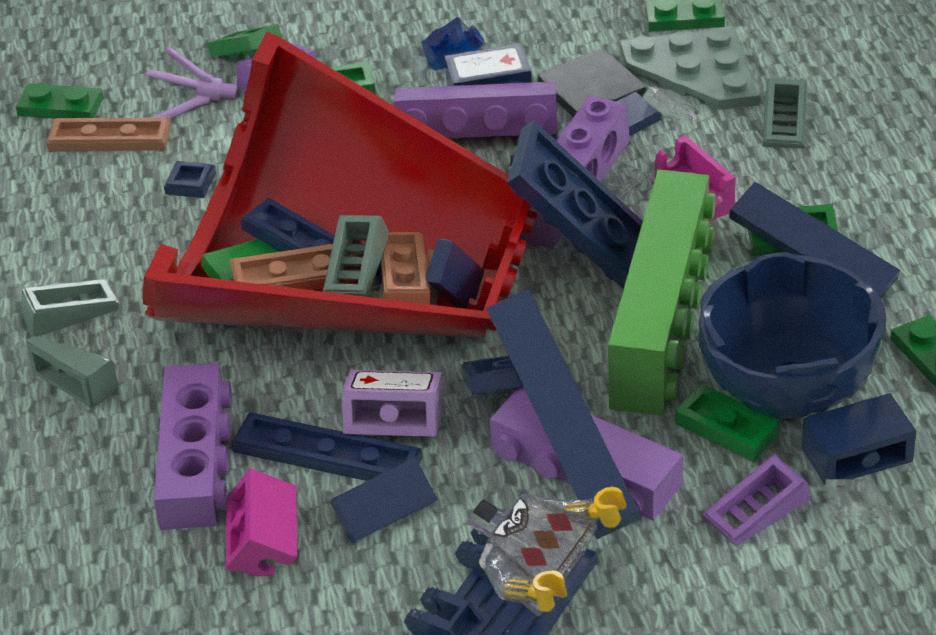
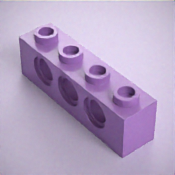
(596, 141)
(191, 446)

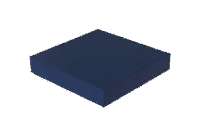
(490, 374)

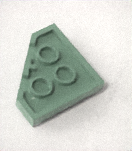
(696, 64)

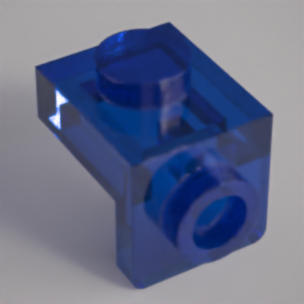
(450, 40)

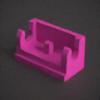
(693, 159)
(260, 524)

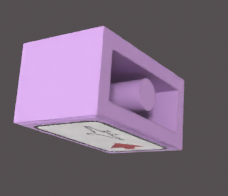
(392, 403)

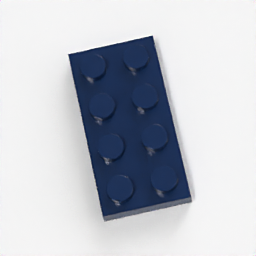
(574, 202)

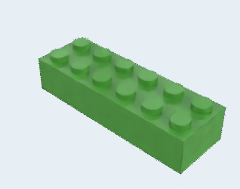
(660, 293)

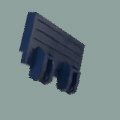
(477, 607)

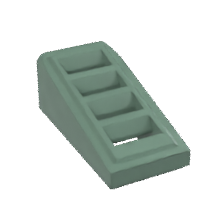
(784, 92)
(347, 231)
(53, 307)
(74, 370)

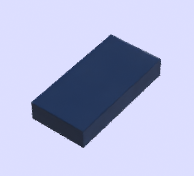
(454, 273)
(383, 500)

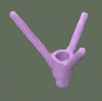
(207, 86)

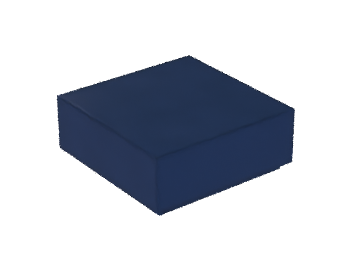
(190, 179)

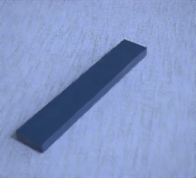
(559, 403)

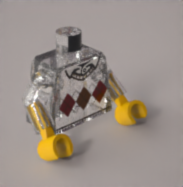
(540, 543)

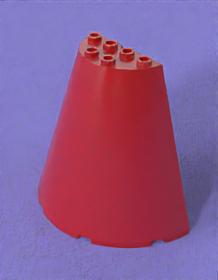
(330, 153)

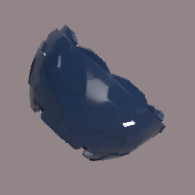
(790, 334)

